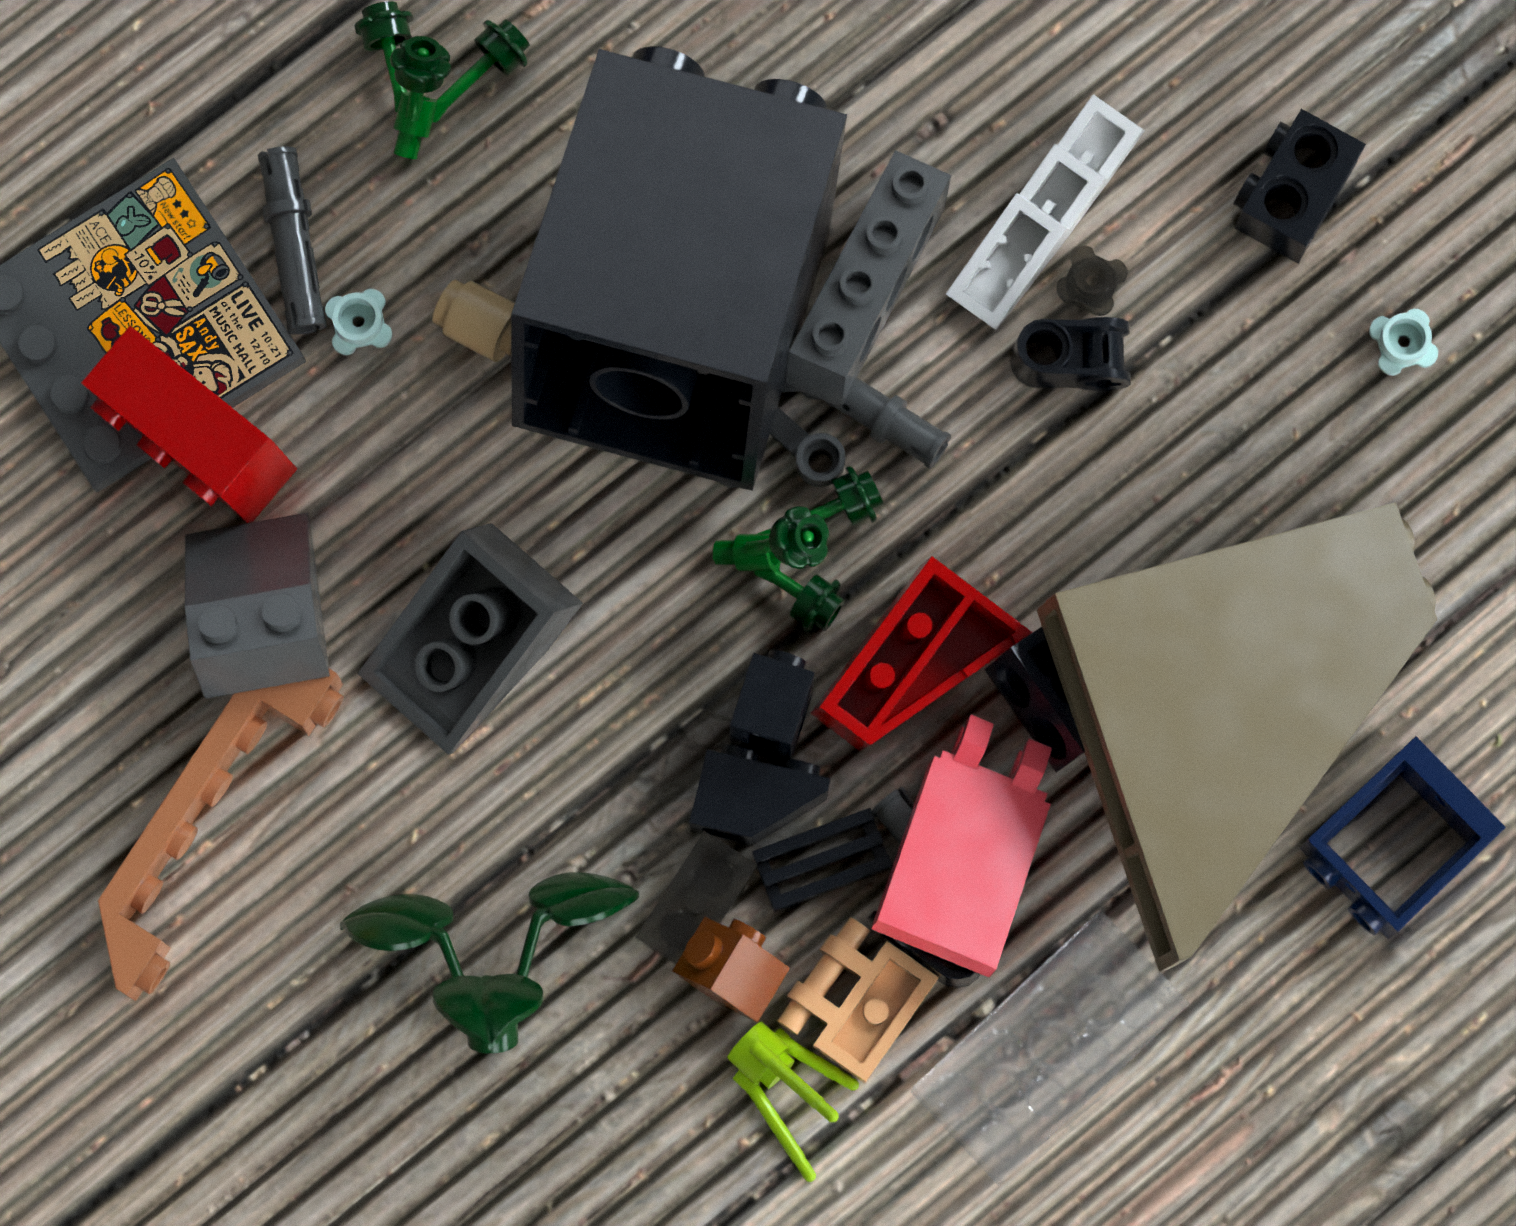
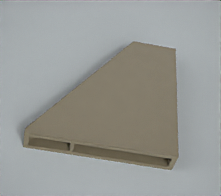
(1227, 695)

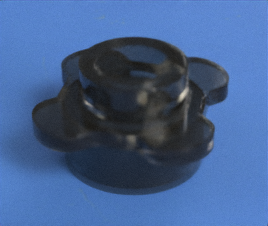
(1094, 298)

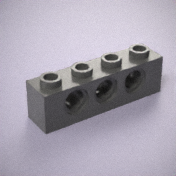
(867, 279)

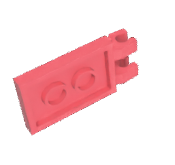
(966, 852)

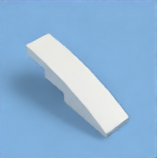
(1045, 212)

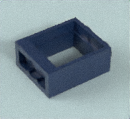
(1445, 795)

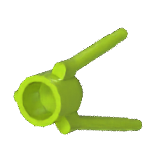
(765, 1059)

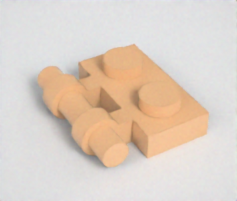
(874, 1010)

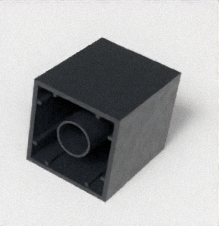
(675, 265)

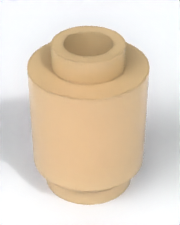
(475, 318)

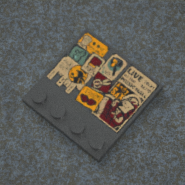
(147, 264)

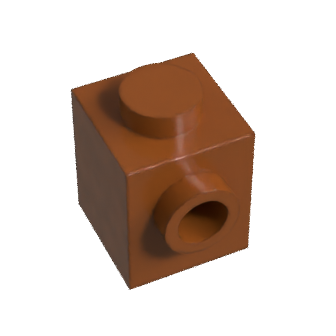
(731, 967)

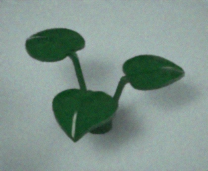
(487, 1005)

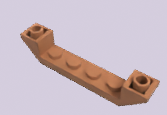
(134, 953)

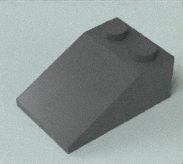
(254, 606)
(469, 635)

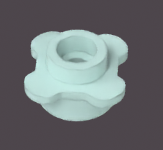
(365, 305)
(1413, 326)

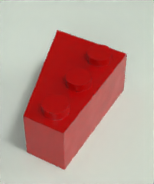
(915, 653)

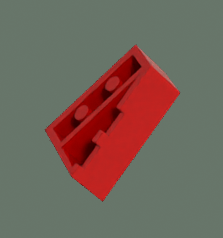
(187, 425)

